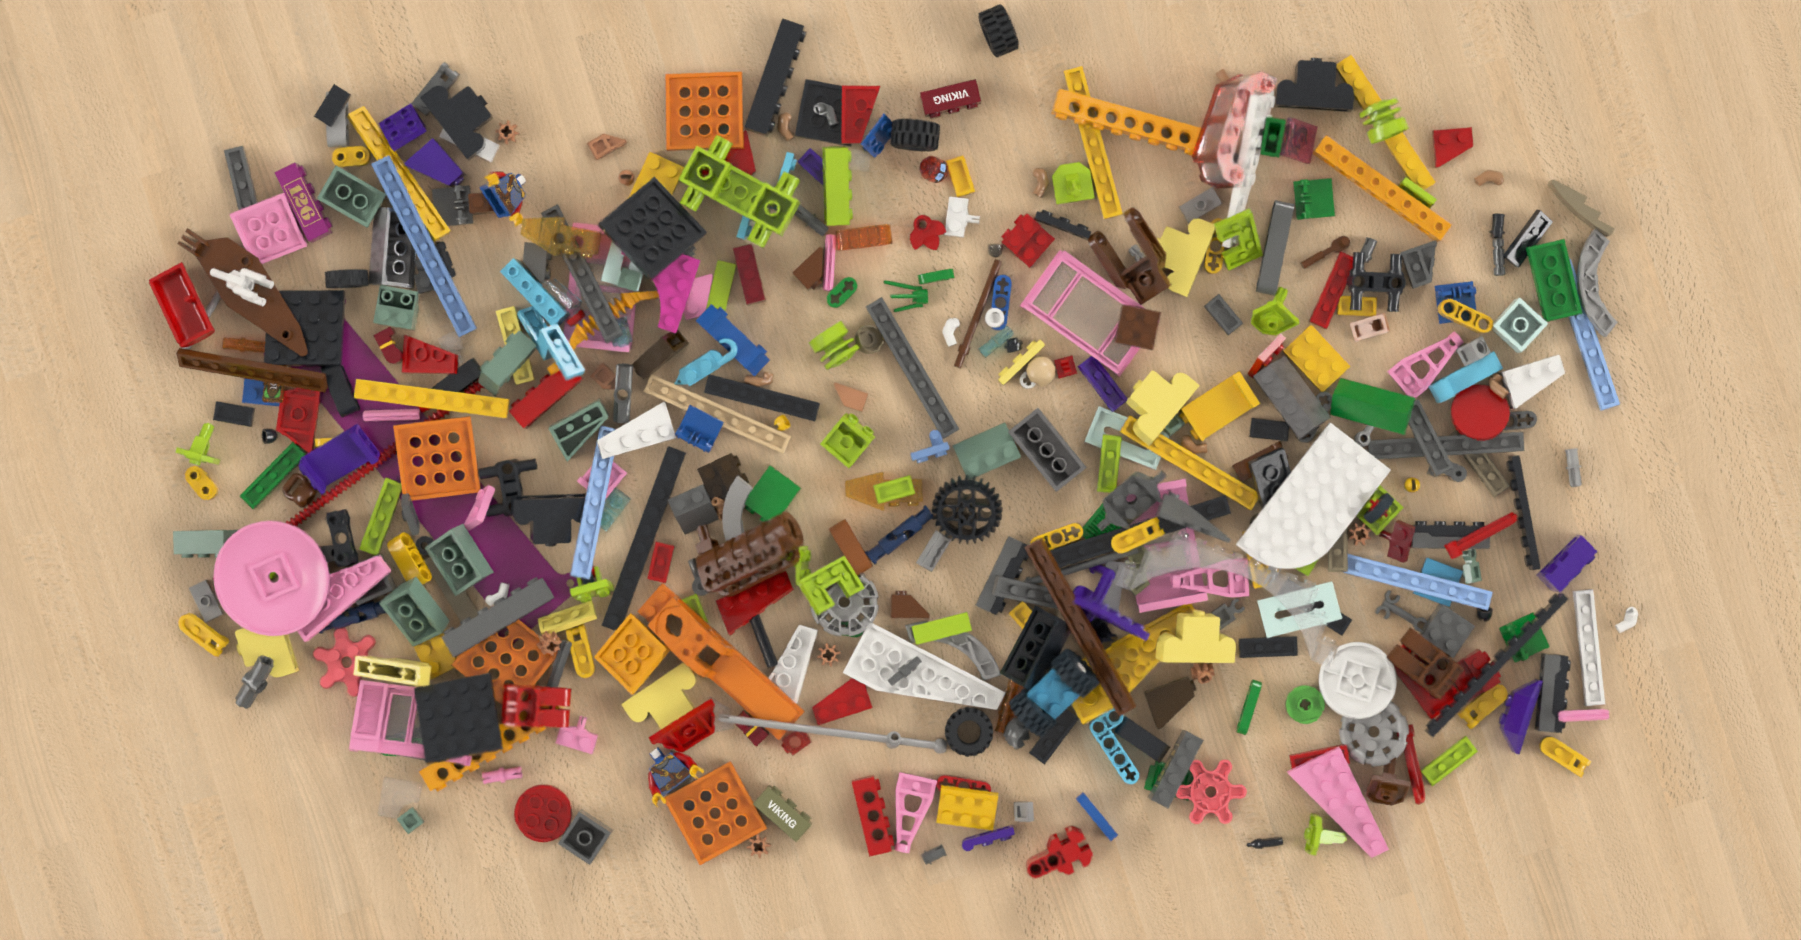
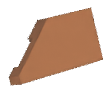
(604, 145)

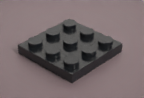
(816, 126)

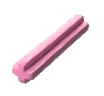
(829, 262)
(391, 415)
(1583, 715)

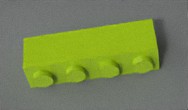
(836, 185)

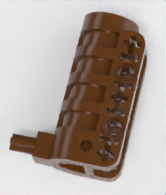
(748, 554)

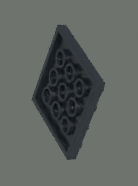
(652, 228)
(322, 325)
(458, 718)

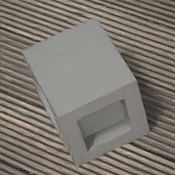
(1473, 351)

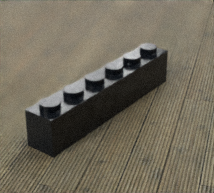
(774, 77)

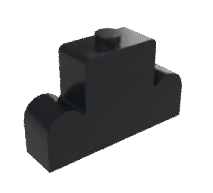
(1314, 88)
(460, 117)
(548, 515)

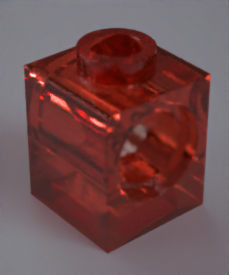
(805, 740)

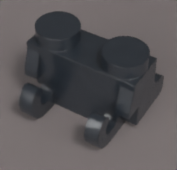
(1103, 632)

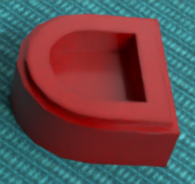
(575, 318)

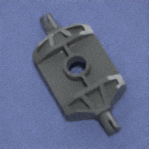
(1123, 512)

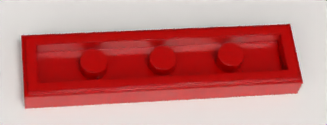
(1332, 291)

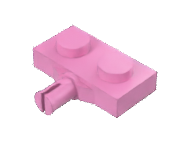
(577, 737)

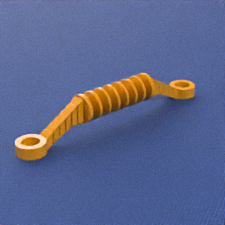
(580, 333)

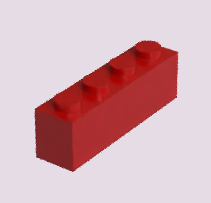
(542, 397)

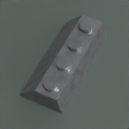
(391, 252)
(1291, 397)
(1047, 449)

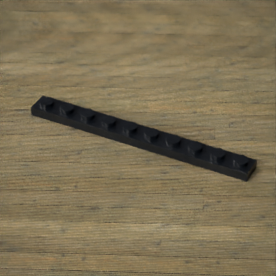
(644, 538)
(1102, 543)
(1501, 657)

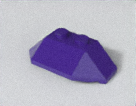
(1518, 713)

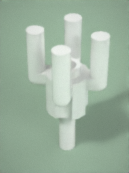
(243, 283)

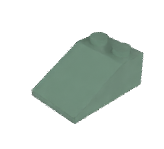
(351, 196)

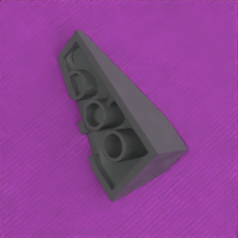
(1181, 513)

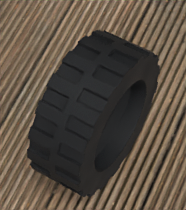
(346, 278)

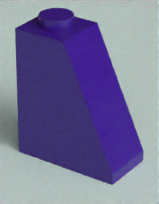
(436, 164)

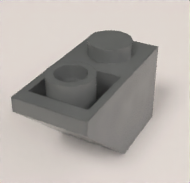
(537, 261)

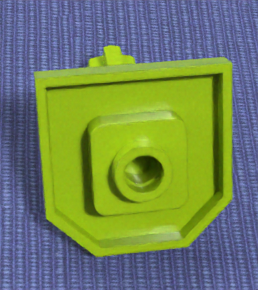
(1072, 183)
(1274, 316)
(200, 447)
(1316, 834)

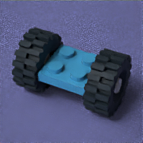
(1054, 693)

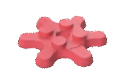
(333, 659)
(1224, 792)

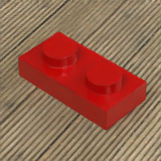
(661, 562)

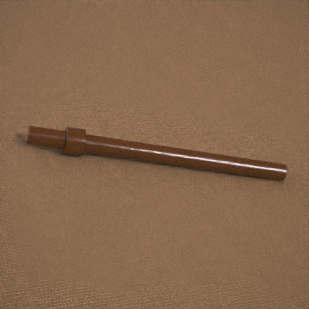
(964, 347)

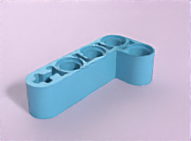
(1465, 377)
(1116, 748)

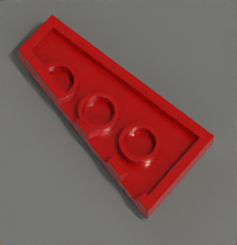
(742, 607)

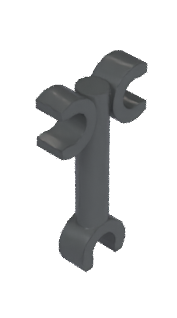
(1389, 605)

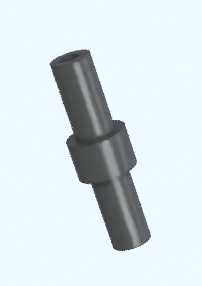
(904, 671)

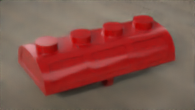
(181, 306)

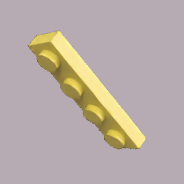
(510, 324)

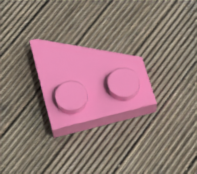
(698, 297)
(480, 507)

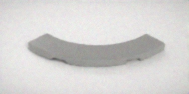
(1588, 283)
(734, 508)
(971, 647)

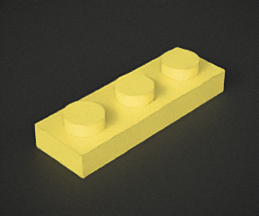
(1006, 374)
(568, 618)

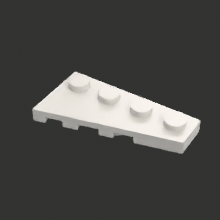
(641, 432)
(793, 664)

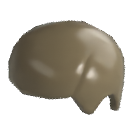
(869, 339)

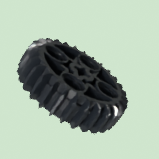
(971, 502)

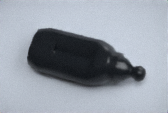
(1268, 842)

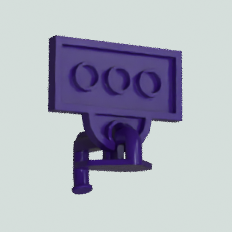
(1092, 604)

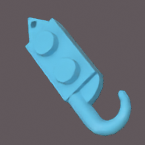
(705, 364)

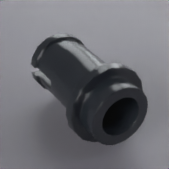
(1497, 225)

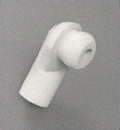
(948, 330)
(503, 592)
(1629, 620)

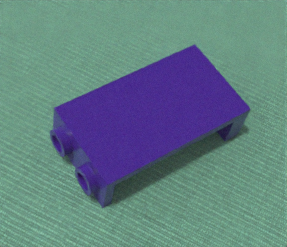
(338, 458)

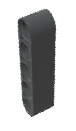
(1275, 247)

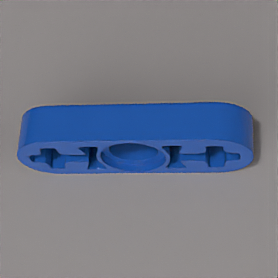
(1007, 298)
(1097, 816)

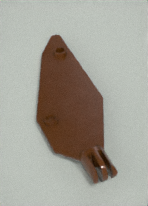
(274, 316)

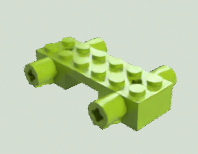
(739, 191)

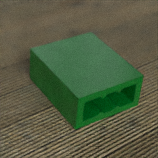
(771, 494)

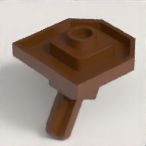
(1386, 788)

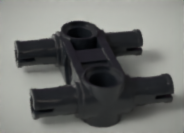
(1376, 281)
(509, 483)
(345, 552)

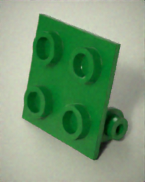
(1314, 198)
(1532, 646)

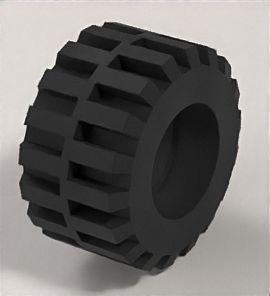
(998, 30)
(915, 135)
(956, 743)

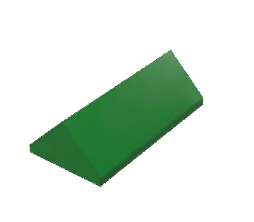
(1372, 406)

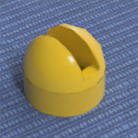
(782, 422)
(1408, 484)

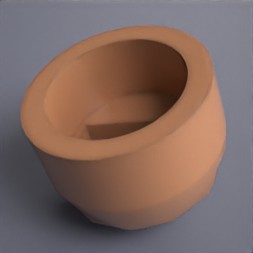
(625, 181)

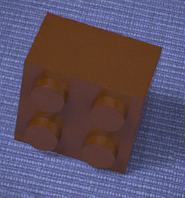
(1137, 327)

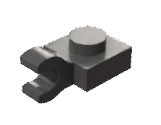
(422, 280)

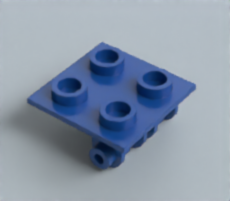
(878, 136)
(1460, 292)
(699, 428)

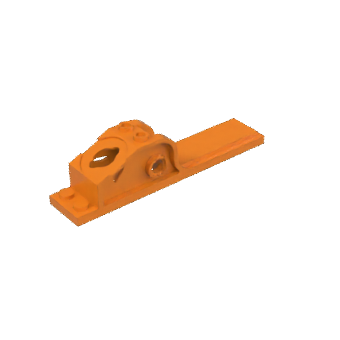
(730, 671)

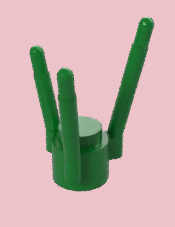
(919, 296)

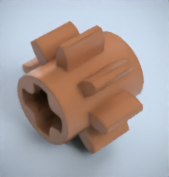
(504, 128)
(1364, 531)
(549, 643)
(825, 659)
(1202, 672)
(759, 851)

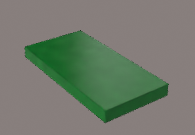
(1554, 280)

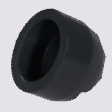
(269, 436)
(1484, 614)

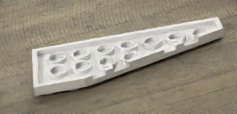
(1258, 110)
(883, 653)

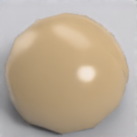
(1041, 370)

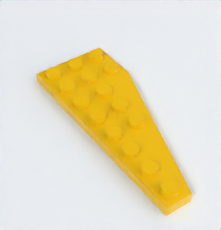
(1132, 660)

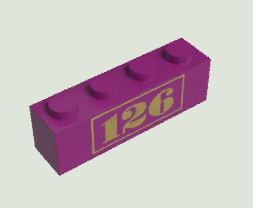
(303, 202)

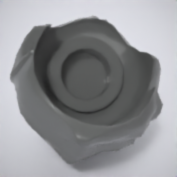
(1016, 733)

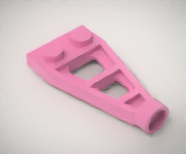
(1407, 379)
(1237, 584)
(915, 786)

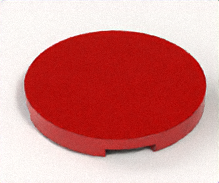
(1479, 413)
(543, 813)

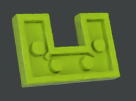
(1244, 228)
(838, 572)

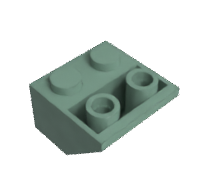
(396, 307)

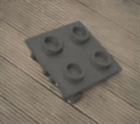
(453, 204)

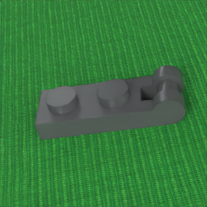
(436, 81)

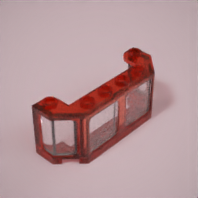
(1224, 126)

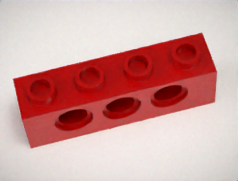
(874, 845)

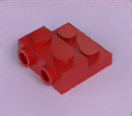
(1027, 239)
(1472, 664)

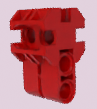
(537, 696)
(1066, 852)

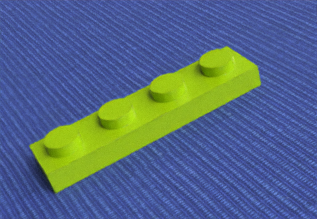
(381, 517)

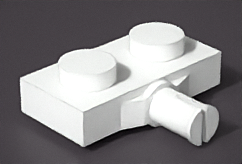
(958, 217)

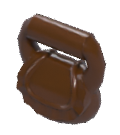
(303, 493)

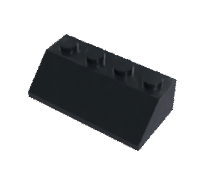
(1036, 648)

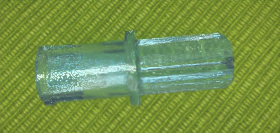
(996, 341)

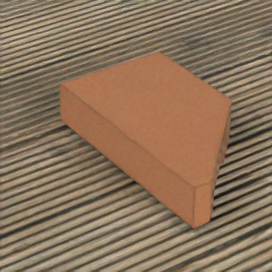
(604, 377)
(851, 397)

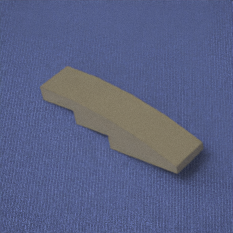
(1575, 203)

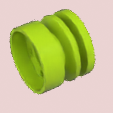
(1383, 120)
(834, 346)

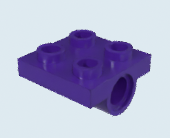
(402, 127)

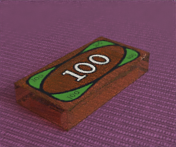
(273, 393)

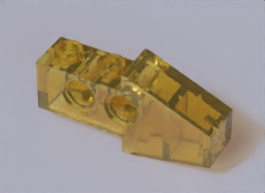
(545, 230)
(862, 490)

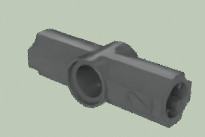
(623, 381)
(254, 681)

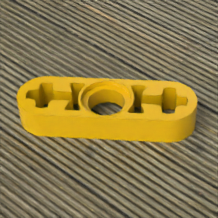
(1219, 261)
(1059, 530)

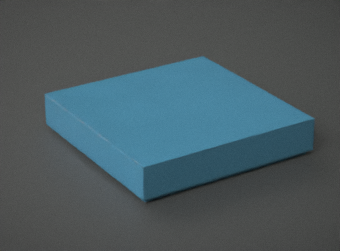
(1442, 571)

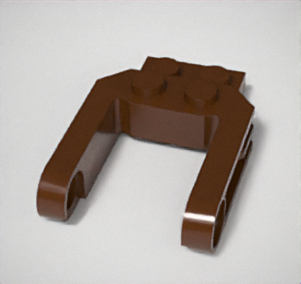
(1145, 276)

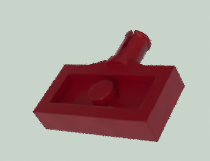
(1399, 540)

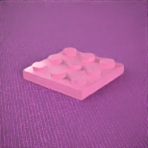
(269, 228)

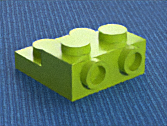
(848, 439)

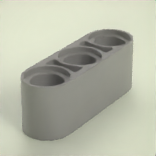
(339, 133)

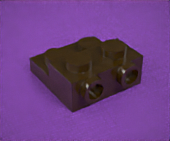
(720, 475)

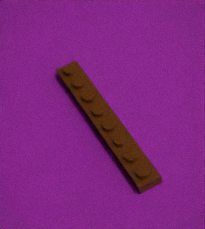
(252, 370)

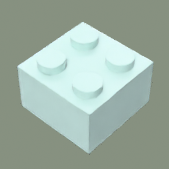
(1518, 325)

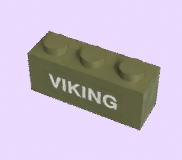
(783, 812)

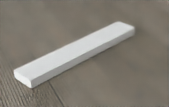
(1588, 647)

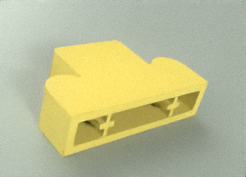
(1186, 253)
(1158, 402)
(1196, 641)
(278, 648)
(393, 669)
(663, 698)

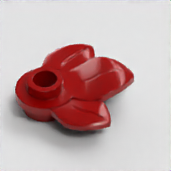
(929, 235)

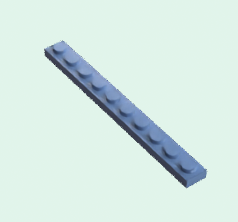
(424, 246)

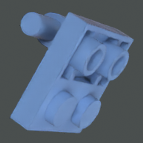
(938, 448)

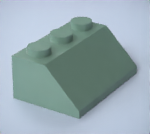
(986, 451)
(459, 559)
(414, 612)

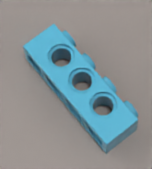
(534, 293)

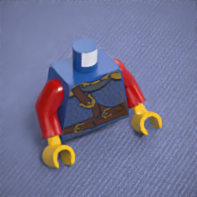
(505, 194)
(669, 772)

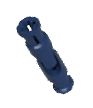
(910, 525)
(351, 616)

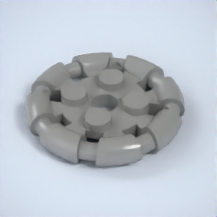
(850, 612)
(1378, 743)

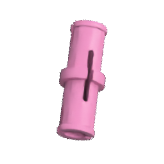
(502, 775)

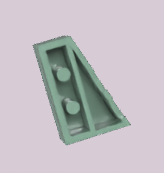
(506, 362)
(577, 427)
(200, 542)

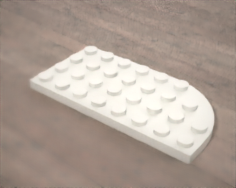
(1314, 502)

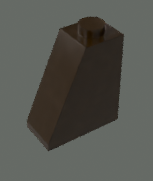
(659, 354)
(1169, 699)

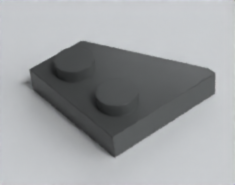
(1420, 263)

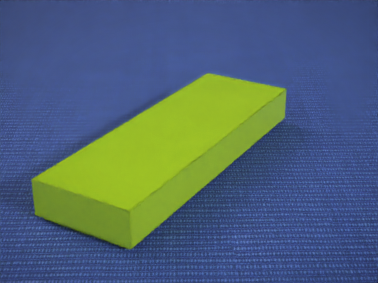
(721, 284)
(1109, 463)
(941, 628)
(1448, 761)

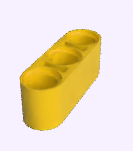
(1474, 316)
(408, 558)

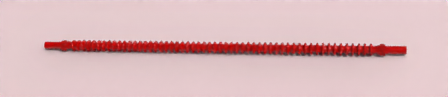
(365, 469)

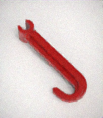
(1456, 548)
(1413, 767)

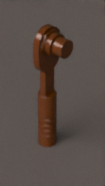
(1337, 245)

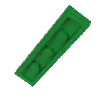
(273, 475)

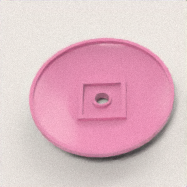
(251, 595)

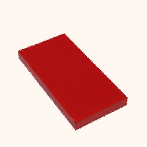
(1427, 702)

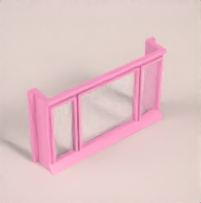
(1082, 309)

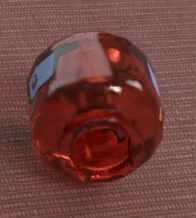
(933, 169)

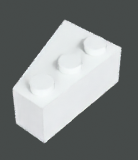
(1530, 379)

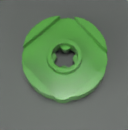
(1298, 713)

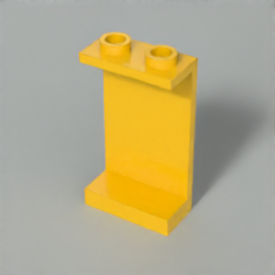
(1218, 406)

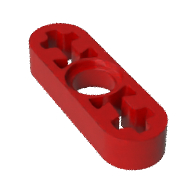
(979, 783)

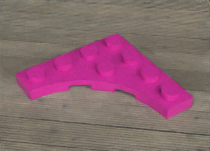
(673, 290)

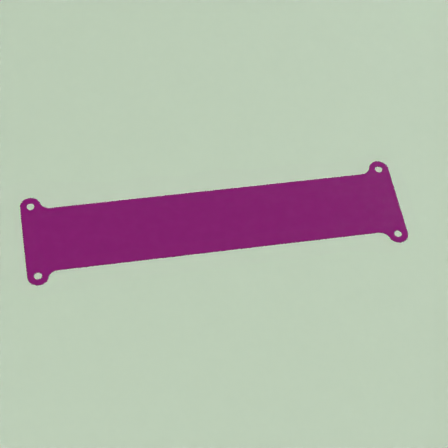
(497, 537)

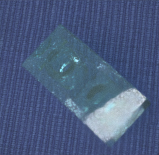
(627, 337)
(613, 508)

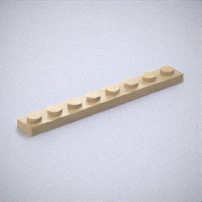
(732, 420)

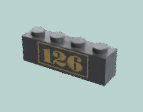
(1175, 769)

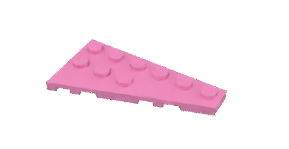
(345, 589)
(1337, 792)

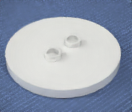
(1358, 681)

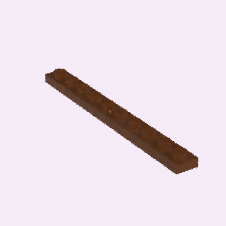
(1080, 627)

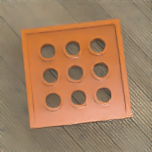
(695, 82)
(442, 428)
(519, 657)
(693, 834)

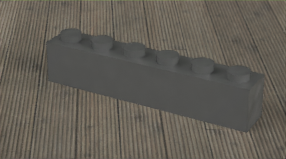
(497, 617)

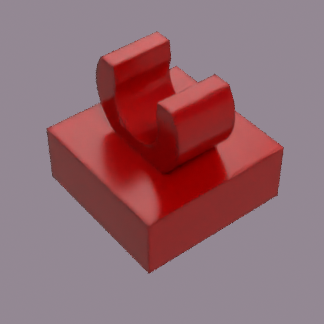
(1065, 366)

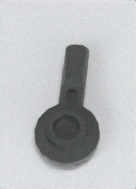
(696, 585)

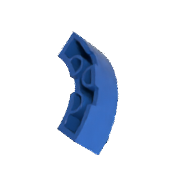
(719, 327)

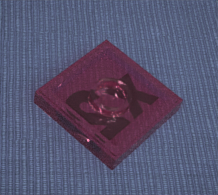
(1298, 140)

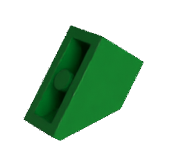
(1273, 137)

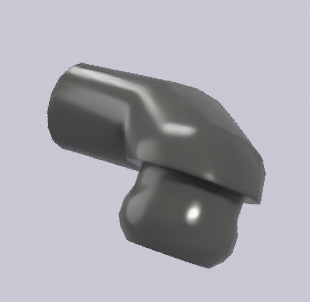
(827, 111)

